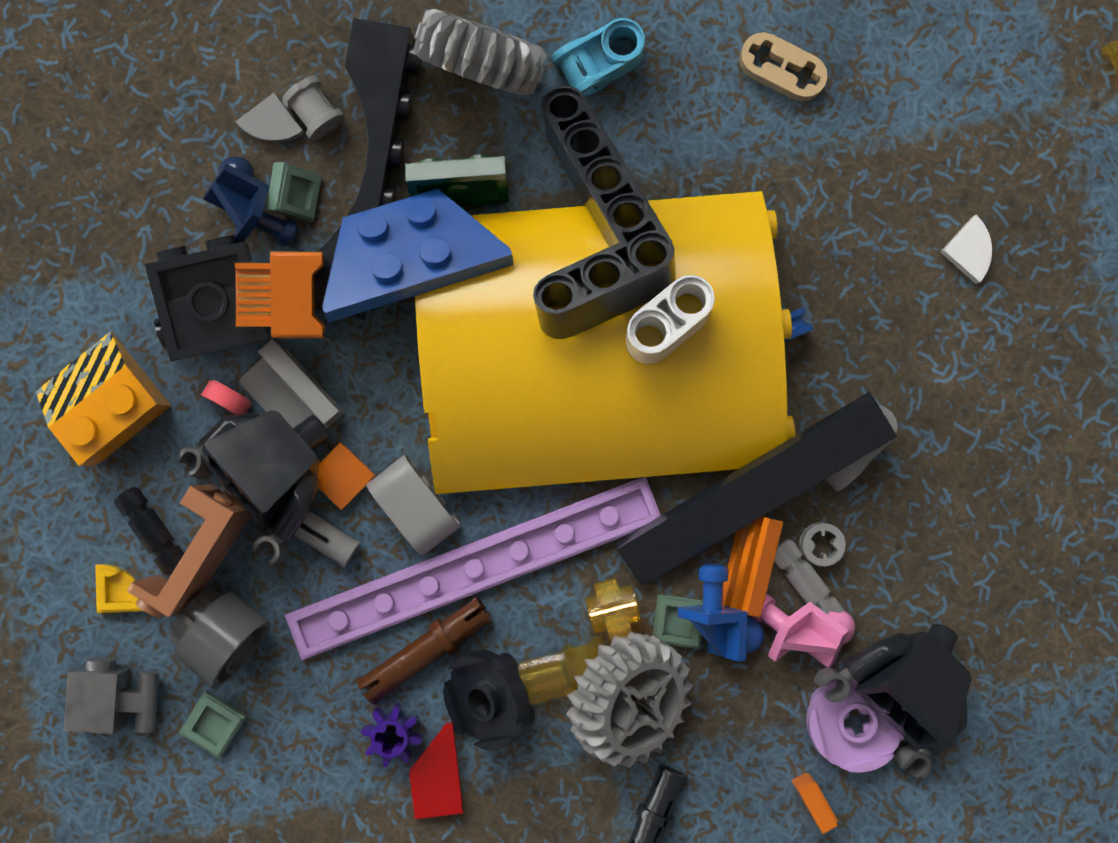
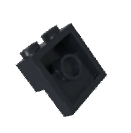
(198, 298)

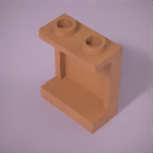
(221, 527)

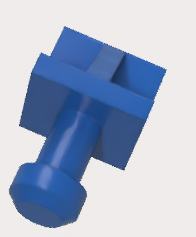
(725, 628)

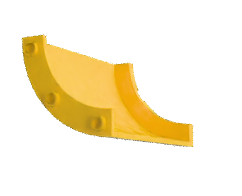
(580, 409)

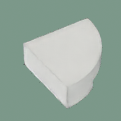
(971, 249)

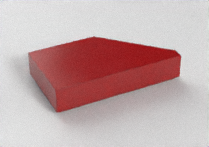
(437, 777)

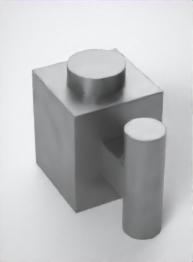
(101, 697)

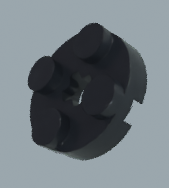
(509, 707)

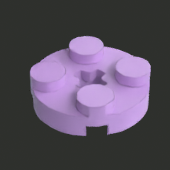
(838, 743)

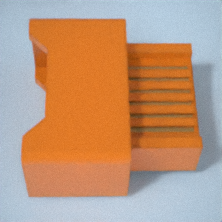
(280, 294)

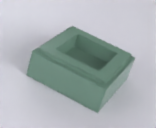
(293, 192)
(670, 627)
(213, 724)

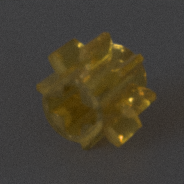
(612, 608)

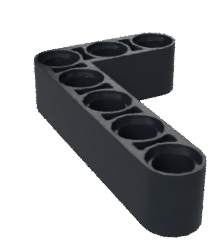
(592, 167)

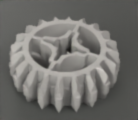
(479, 52)
(629, 699)

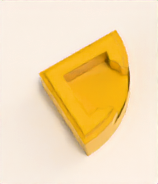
(112, 590)

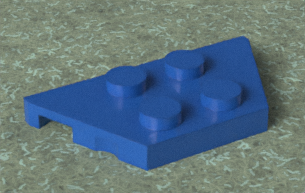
(407, 252)

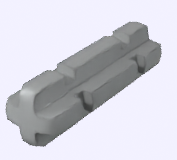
(805, 578)

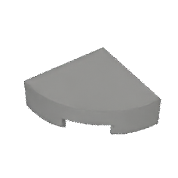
(270, 122)

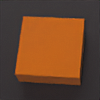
(343, 476)
(815, 802)

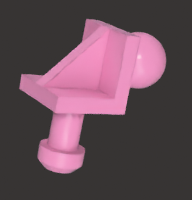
(807, 631)

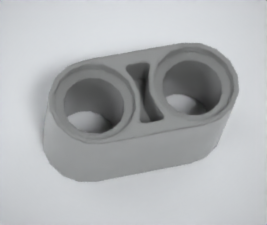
(413, 505)

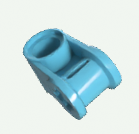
(597, 59)

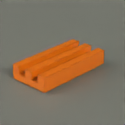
(751, 565)

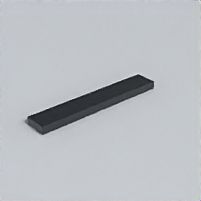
(756, 489)

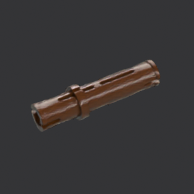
(440, 639)

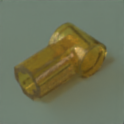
(554, 673)

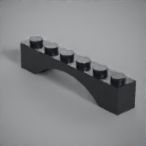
(379, 65)

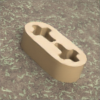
(777, 77)

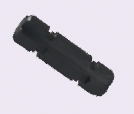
(149, 529)

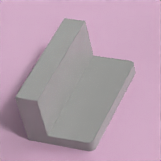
(287, 387)

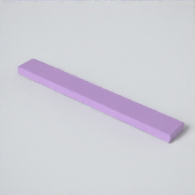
(472, 568)

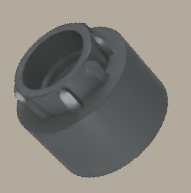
(217, 635)

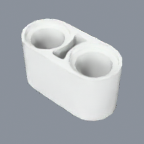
(669, 319)

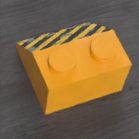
(100, 402)

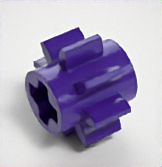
(403, 729)

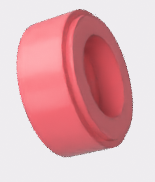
(226, 398)

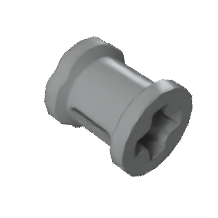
(313, 108)

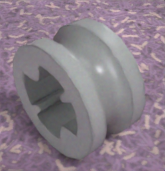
(837, 542)

